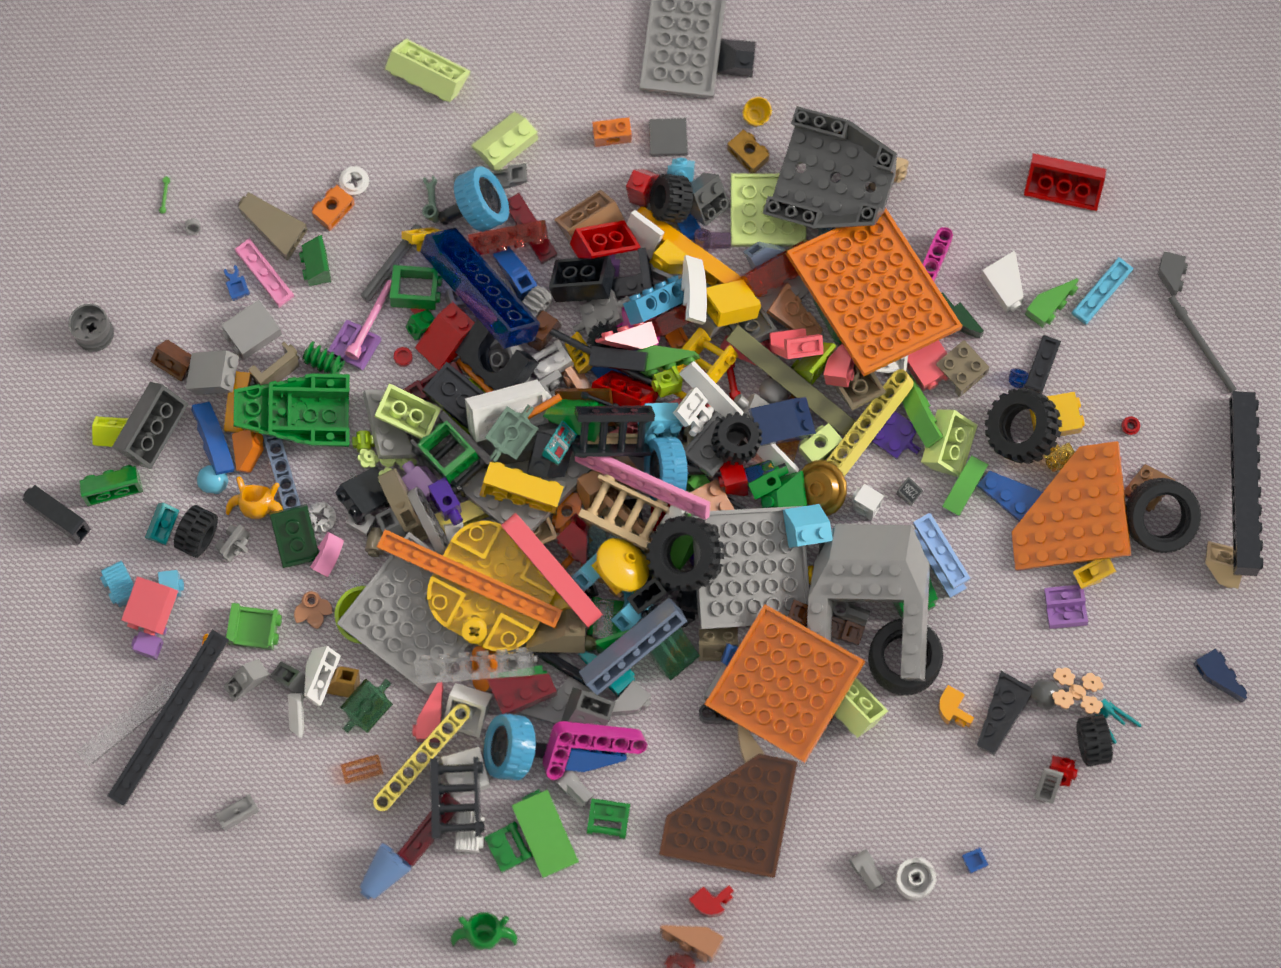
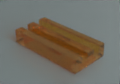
(365, 768)

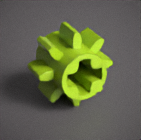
(363, 440)

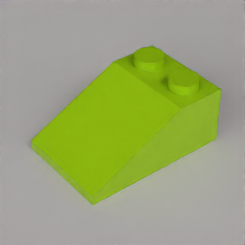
(813, 366)

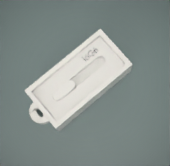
(487, 407)

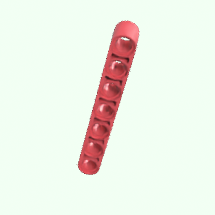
(551, 570)

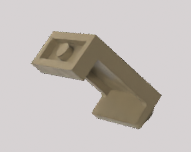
(279, 369)

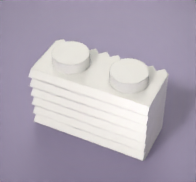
(467, 841)

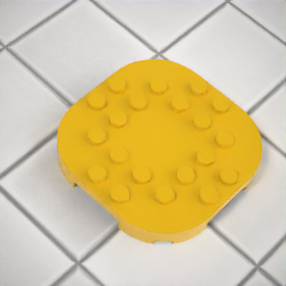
(492, 552)

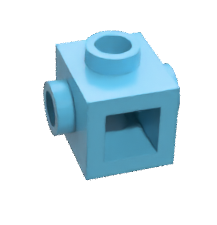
(682, 167)

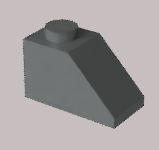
(289, 678)

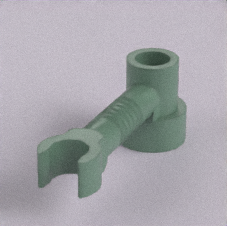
(430, 210)

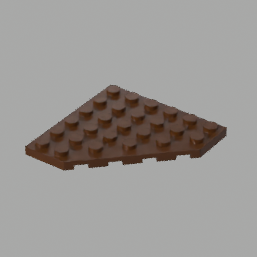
(736, 819)

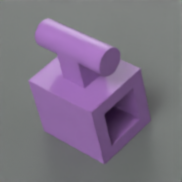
(148, 644)

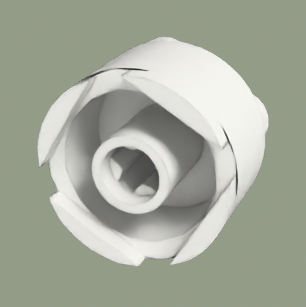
(917, 890)

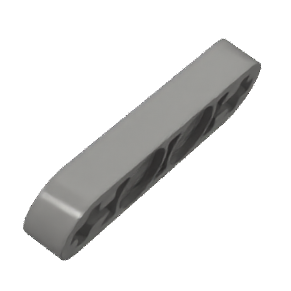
(428, 520)

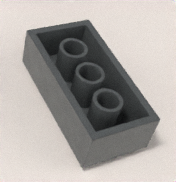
(150, 425)

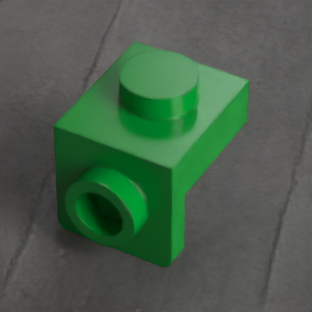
(419, 323)

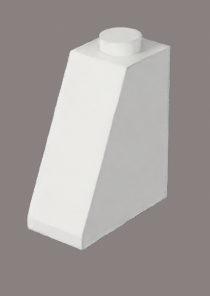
(1005, 282)

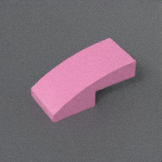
(329, 552)

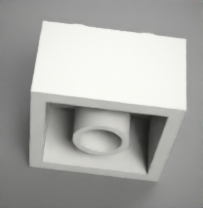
(465, 757)

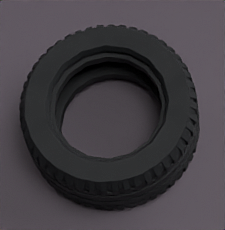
(1188, 523)
(890, 680)

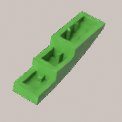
(921, 416)

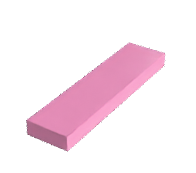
(264, 272)

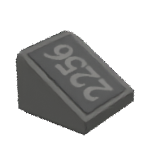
(909, 491)

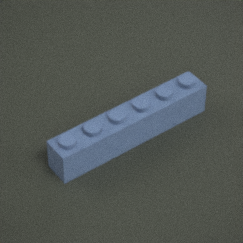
(633, 646)

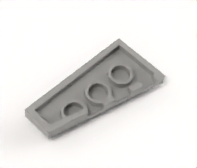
(388, 439)

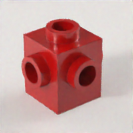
(1065, 766)

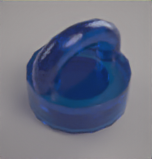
(1019, 376)

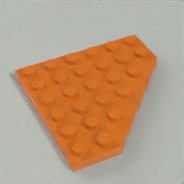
(1077, 514)

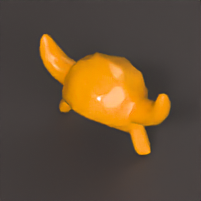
(254, 500)

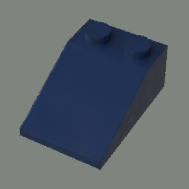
(784, 421)

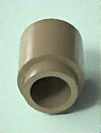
(372, 541)

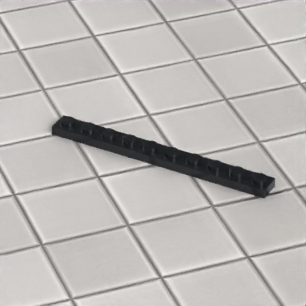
(168, 718)

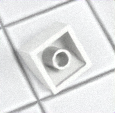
(478, 704)

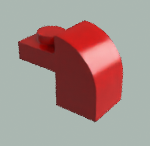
(708, 905)

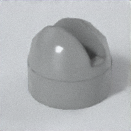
(192, 230)

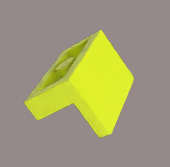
(106, 430)

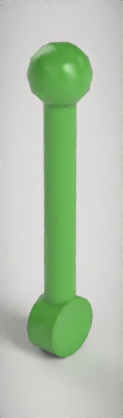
(166, 180)

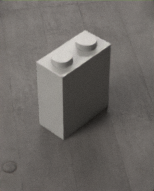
(250, 330)
(212, 372)

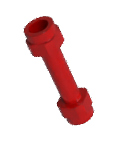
(732, 382)

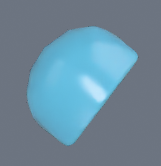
(210, 482)

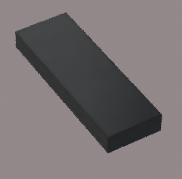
(618, 359)
(1042, 364)

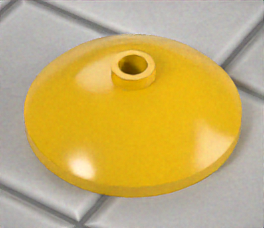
(622, 564)

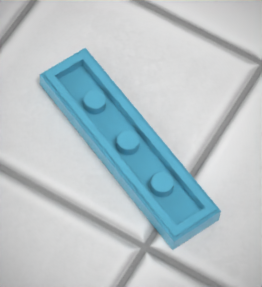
(1102, 291)

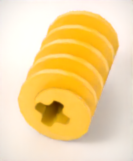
(473, 637)

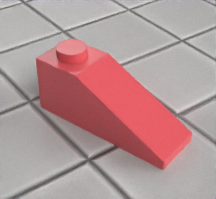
(430, 716)

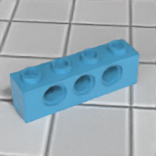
(654, 301)

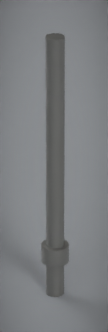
(1181, 313)

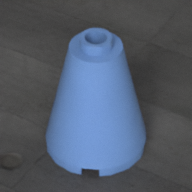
(383, 872)

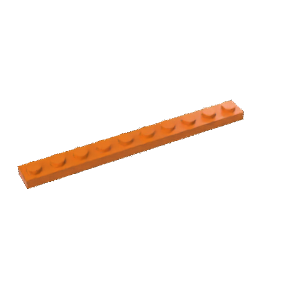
(469, 578)

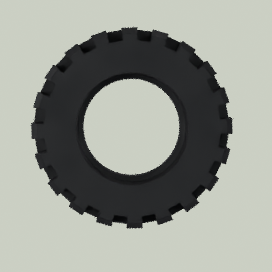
(1001, 419)
(661, 547)

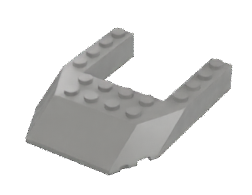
(875, 566)

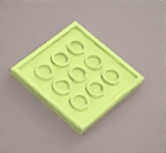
(748, 223)

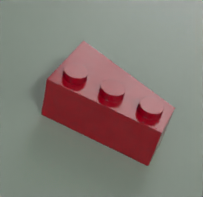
(521, 692)

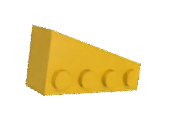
(521, 488)

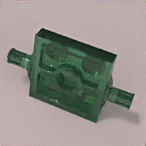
(366, 705)

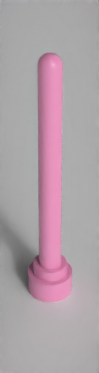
(354, 350)

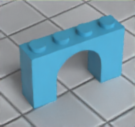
(627, 616)

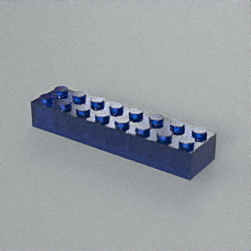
(480, 287)

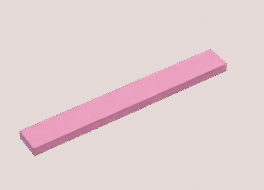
(648, 484)

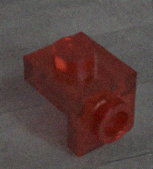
(683, 961)

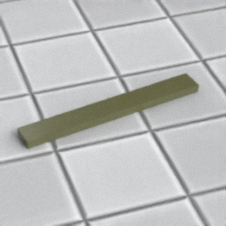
(790, 380)

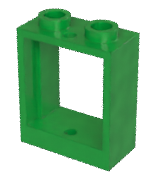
(415, 301)
(459, 464)

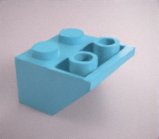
(665, 422)

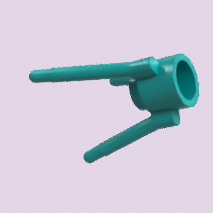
(1108, 710)

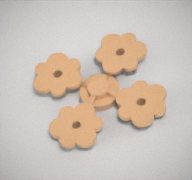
(1076, 691)

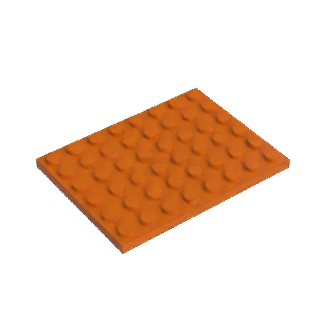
(874, 292)

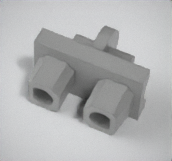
(235, 543)

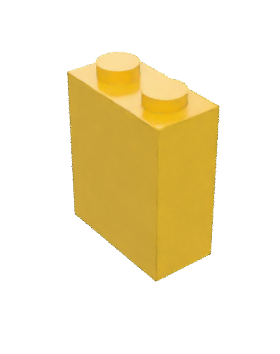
(732, 303)
(1068, 407)

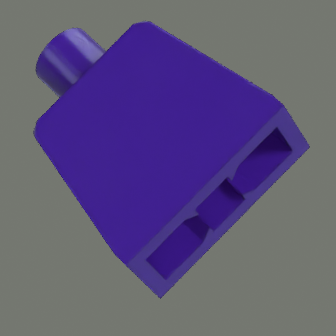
(445, 501)

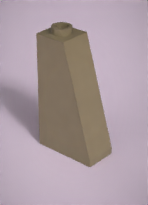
(273, 224)

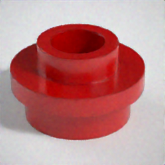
(1130, 420)

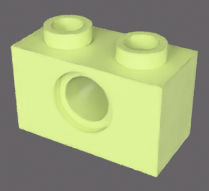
(827, 436)

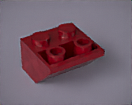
(575, 537)

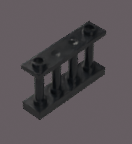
(609, 414)
(483, 461)
(438, 789)

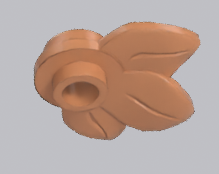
(314, 612)

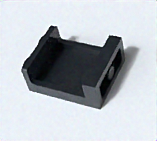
(362, 494)

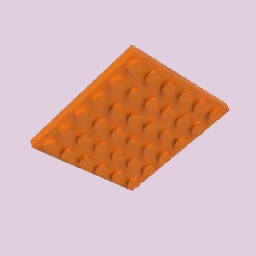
(784, 683)

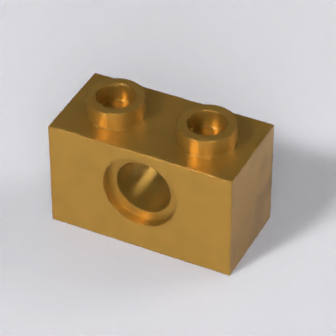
(753, 161)

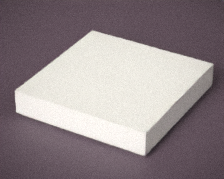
(645, 232)

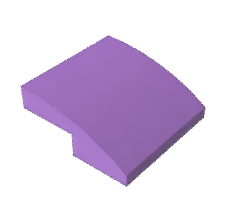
(347, 336)
(1065, 606)

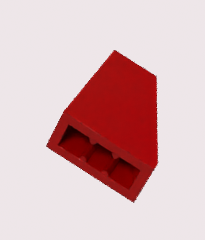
(640, 187)

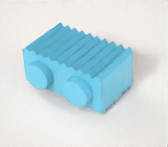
(119, 583)

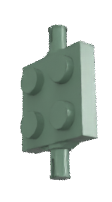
(511, 433)

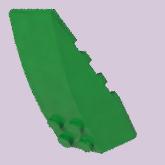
(299, 409)

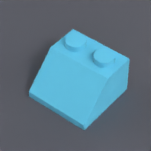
(806, 526)

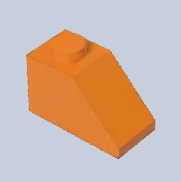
(247, 449)

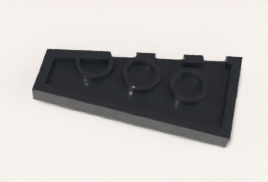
(1005, 708)

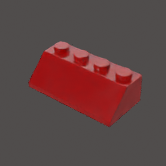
(1065, 182)

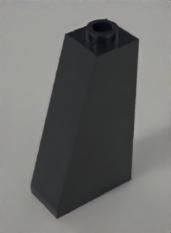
(56, 513)

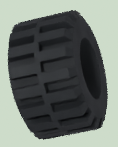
(671, 198)
(741, 424)
(195, 531)
(1094, 740)

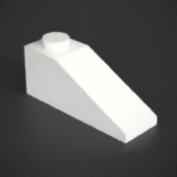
(319, 673)

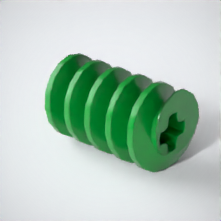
(322, 360)

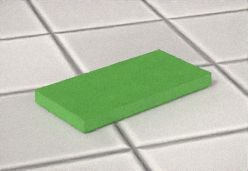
(545, 833)

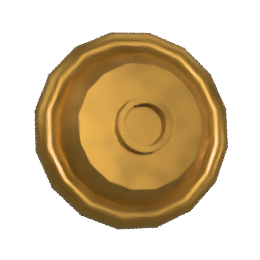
(824, 485)

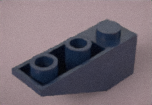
(1216, 672)

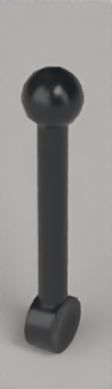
(585, 395)

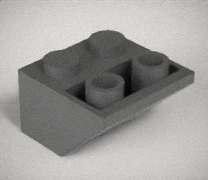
(708, 198)

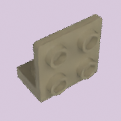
(963, 367)
(714, 640)

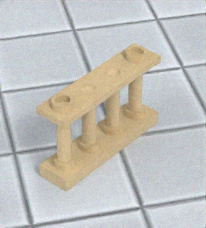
(608, 522)

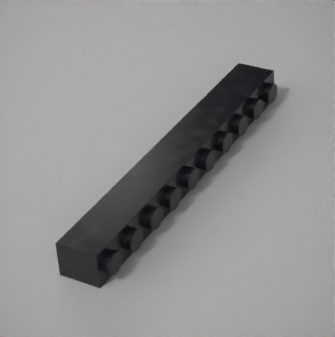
(1244, 483)

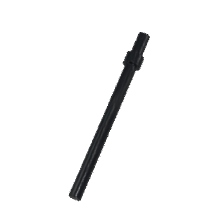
(635, 375)

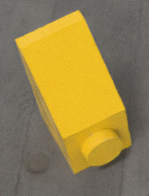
(668, 258)

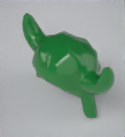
(483, 931)

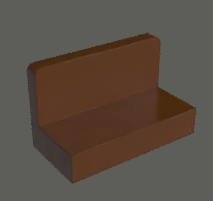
(172, 359)

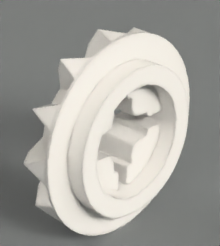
(346, 178)
(324, 524)

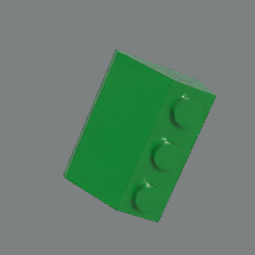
(110, 485)

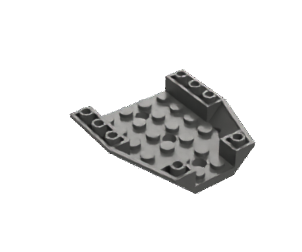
(826, 148)

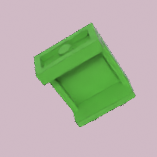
(253, 627)

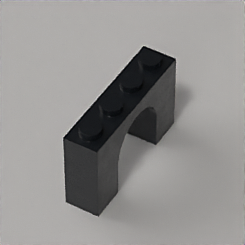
(475, 350)

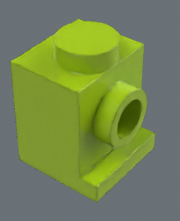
(667, 382)

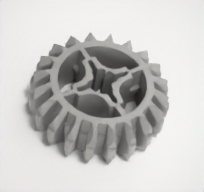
(538, 300)

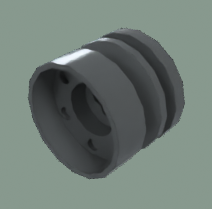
(87, 319)

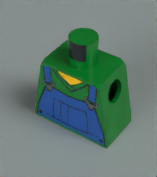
(764, 477)

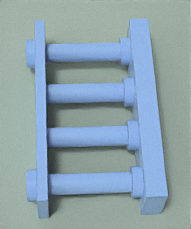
(941, 555)

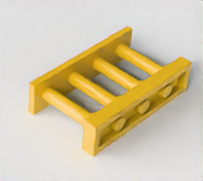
(697, 343)

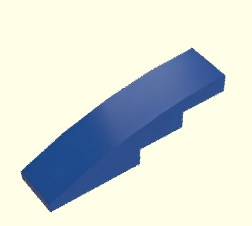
(213, 438)

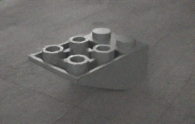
(587, 708)

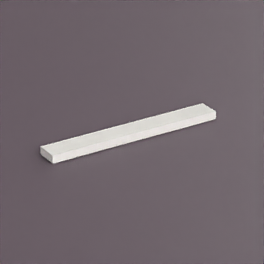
(724, 405)

